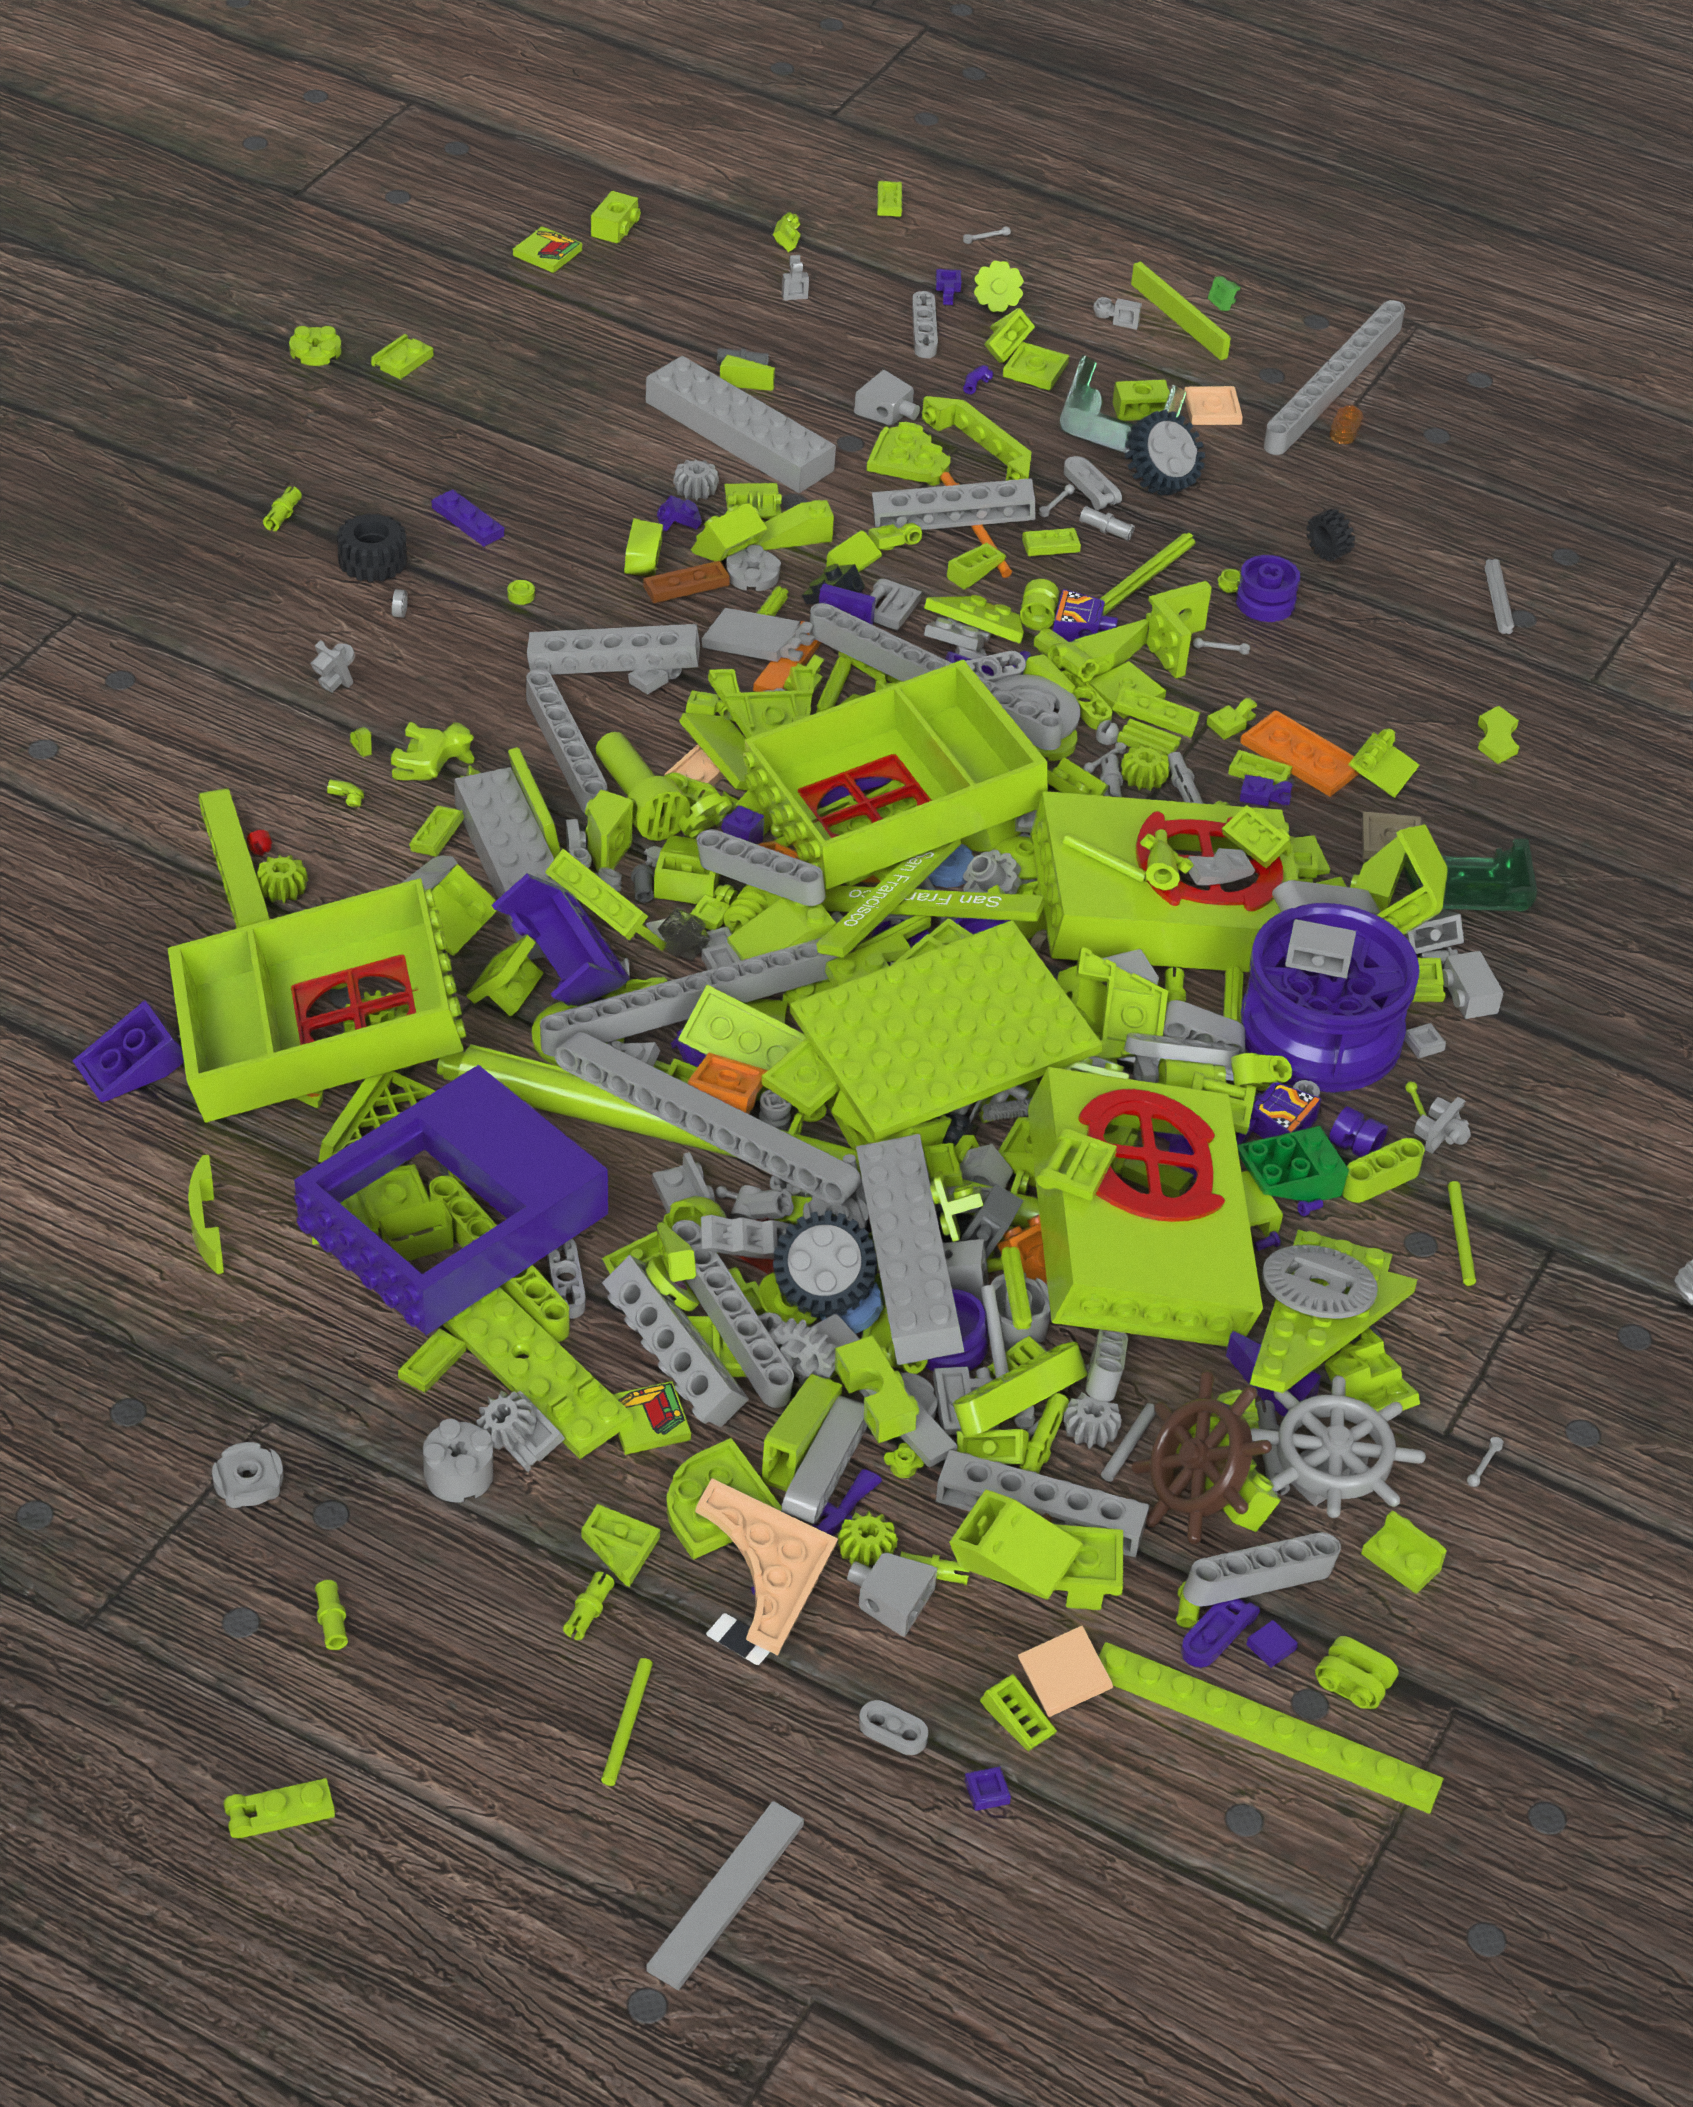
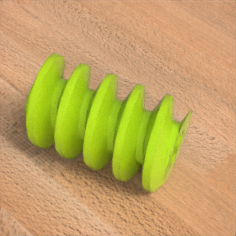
(745, 907)

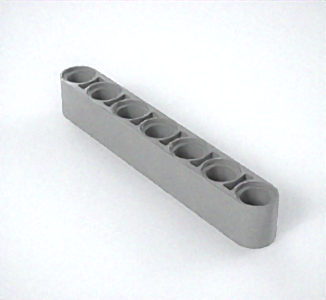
(563, 737)
(737, 1321)

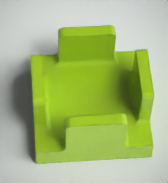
(1096, 1567)

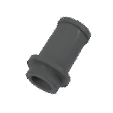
(642, 878)

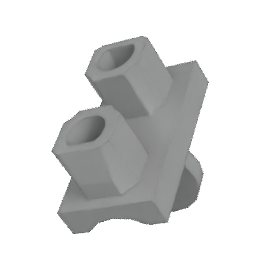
(333, 665)
(1447, 1126)

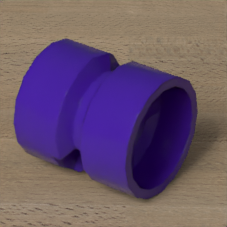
(1356, 1132)

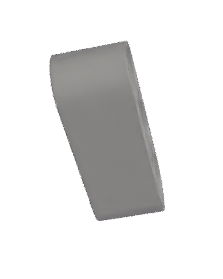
(1195, 1023)
(1106, 1365)

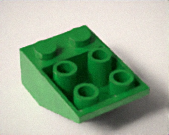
(1296, 1165)

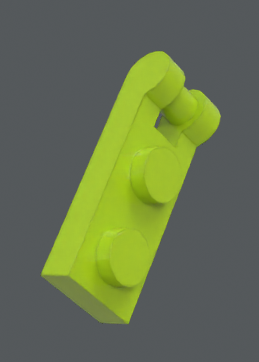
(279, 1808)

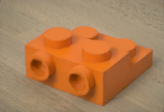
(728, 1081)
(1030, 1246)

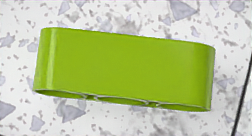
(1383, 1169)

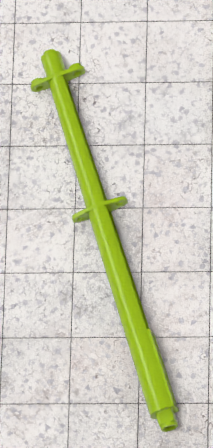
(563, 1093)

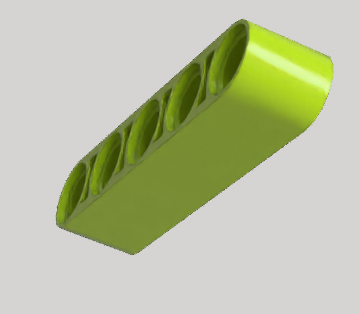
(1019, 1389)

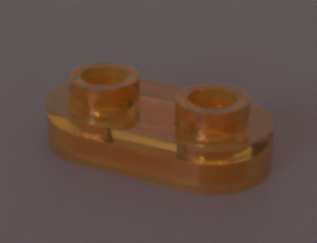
(1346, 424)

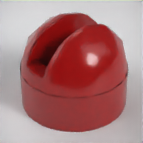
(259, 842)

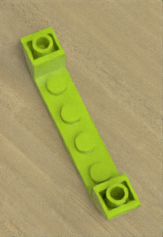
(945, 412)

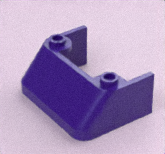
(566, 938)

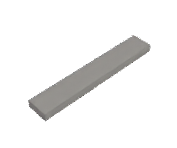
(928, 1439)
(725, 1895)

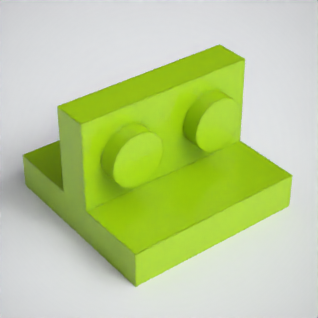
(508, 977)

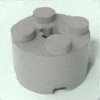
(1039, 1307)
(458, 1460)

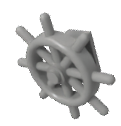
(1334, 1462)

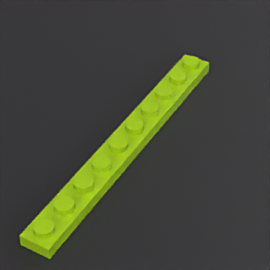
(1271, 1728)

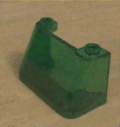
(1487, 883)

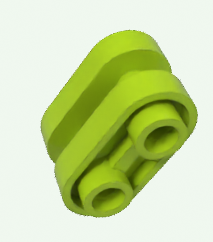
(1356, 1672)

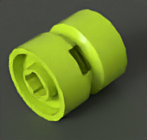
(1039, 604)

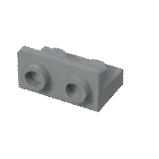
(681, 1182)

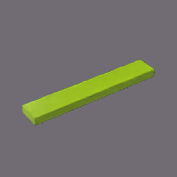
(1180, 310)

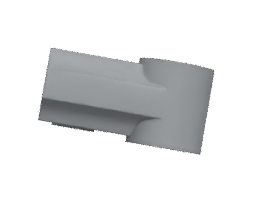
(757, 1204)

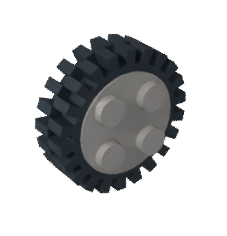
(1164, 452)
(825, 1264)

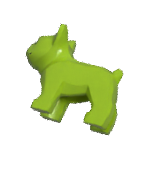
(431, 751)

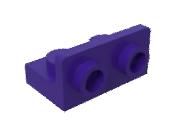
(851, 602)

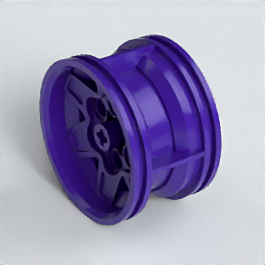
(1328, 1025)

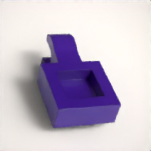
(948, 282)
(1261, 791)

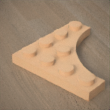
(780, 1553)

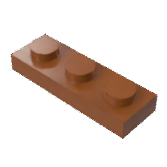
(686, 581)

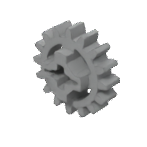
(804, 1349)

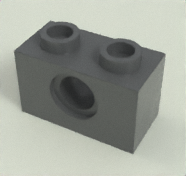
(992, 1218)

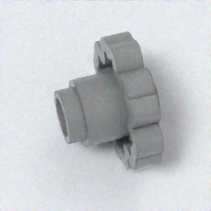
(993, 869)

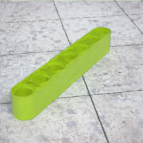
(232, 858)
(527, 1288)

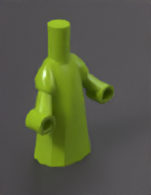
(1162, 862)

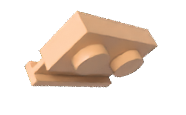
(697, 767)

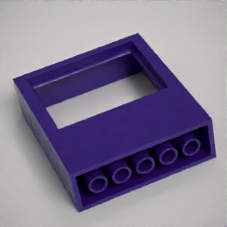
(498, 1150)

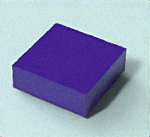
(1271, 1643)
(987, 1788)

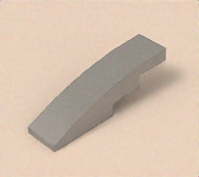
(741, 1236)

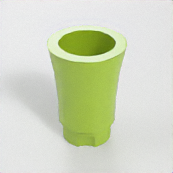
(1181, 1073)

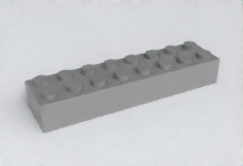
(740, 424)
(503, 832)
(909, 1250)

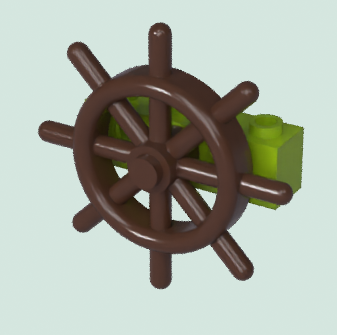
(1214, 1457)

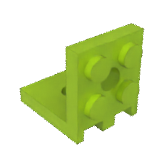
(1171, 633)

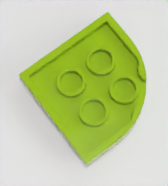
(722, 1463)

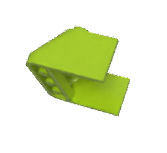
(1432, 871)

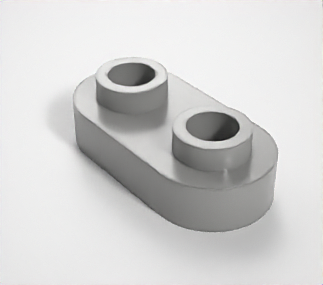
(894, 1728)

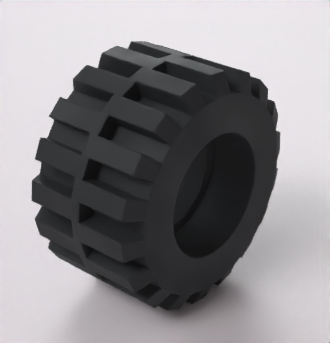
(372, 547)

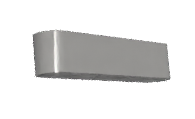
(761, 867)
(1298, 893)
(825, 1461)
(1261, 1569)

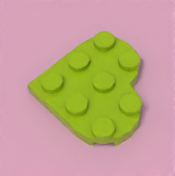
(908, 455)

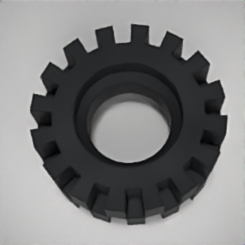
(1330, 535)

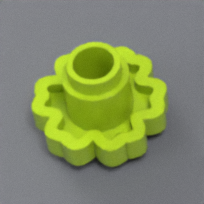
(998, 286)

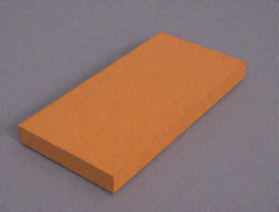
(1309, 754)

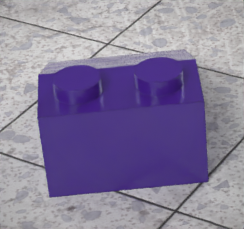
(131, 1054)

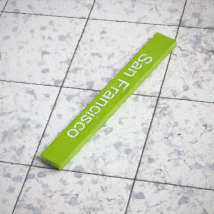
(882, 901)
(946, 903)

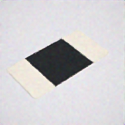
(733, 1636)

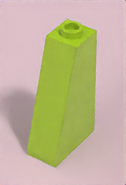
(796, 1430)

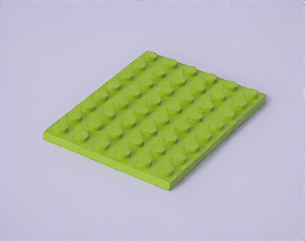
(944, 1029)

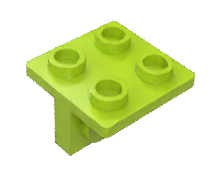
(962, 1199)

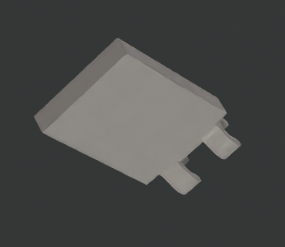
(757, 635)

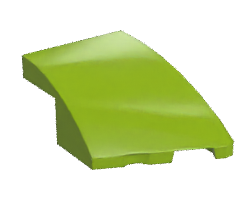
(1371, 1374)

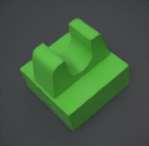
(1223, 293)

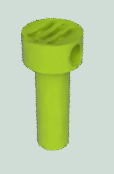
(656, 799)

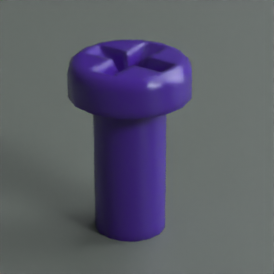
(1305, 1207)
(1273, 1239)

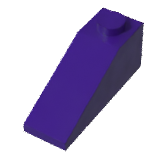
(1243, 1355)

